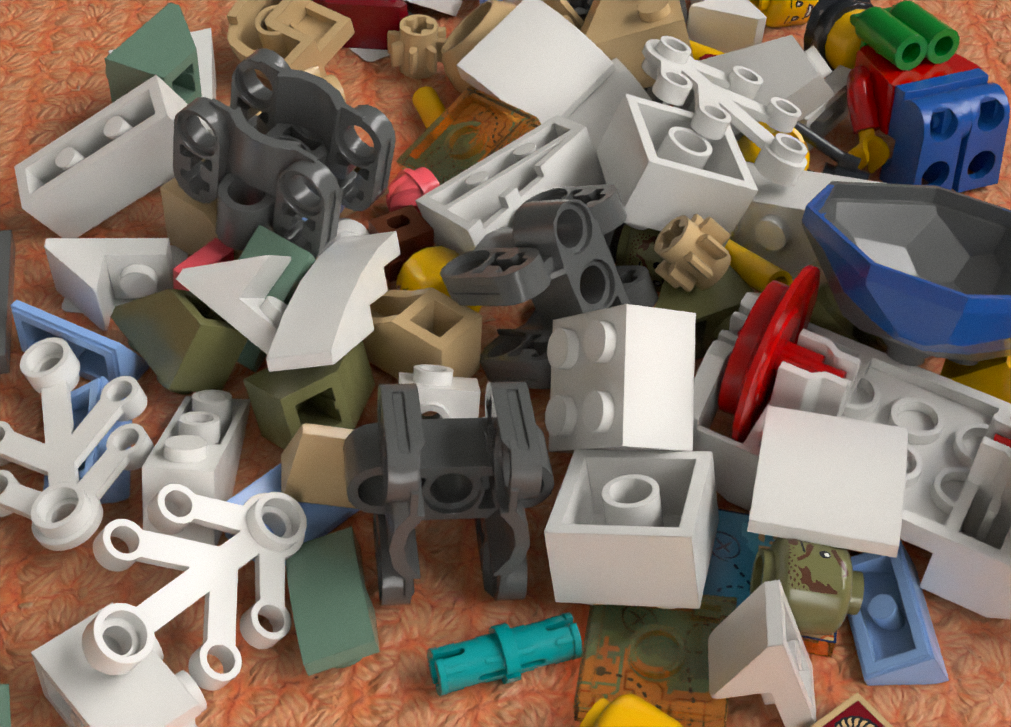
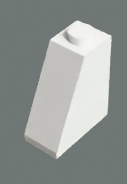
(785, 72)

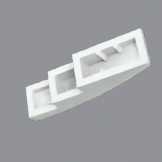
(333, 303)

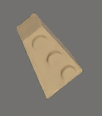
(626, 25)

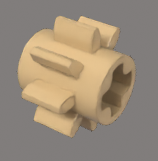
(417, 46)
(692, 252)

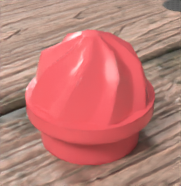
(410, 186)

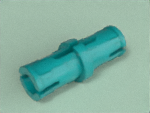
(504, 653)

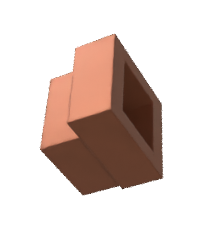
(412, 233)

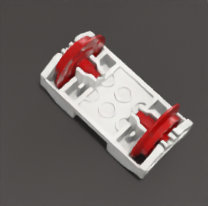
(956, 435)

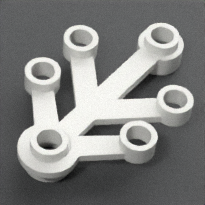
(726, 100)
(70, 508)
(208, 572)

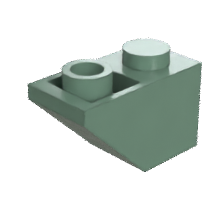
(159, 49)

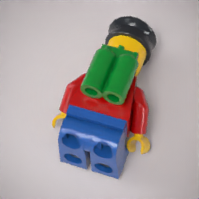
(913, 91)

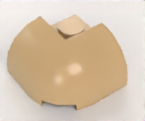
(294, 29)

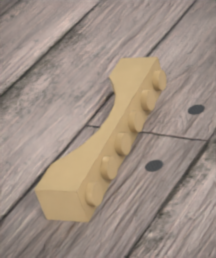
(407, 324)

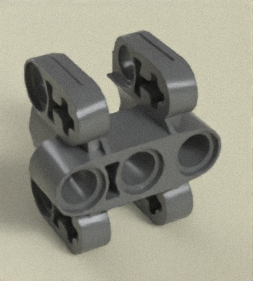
(286, 160)
(556, 260)
(449, 470)

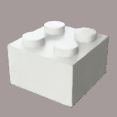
(671, 169)
(622, 380)
(633, 528)

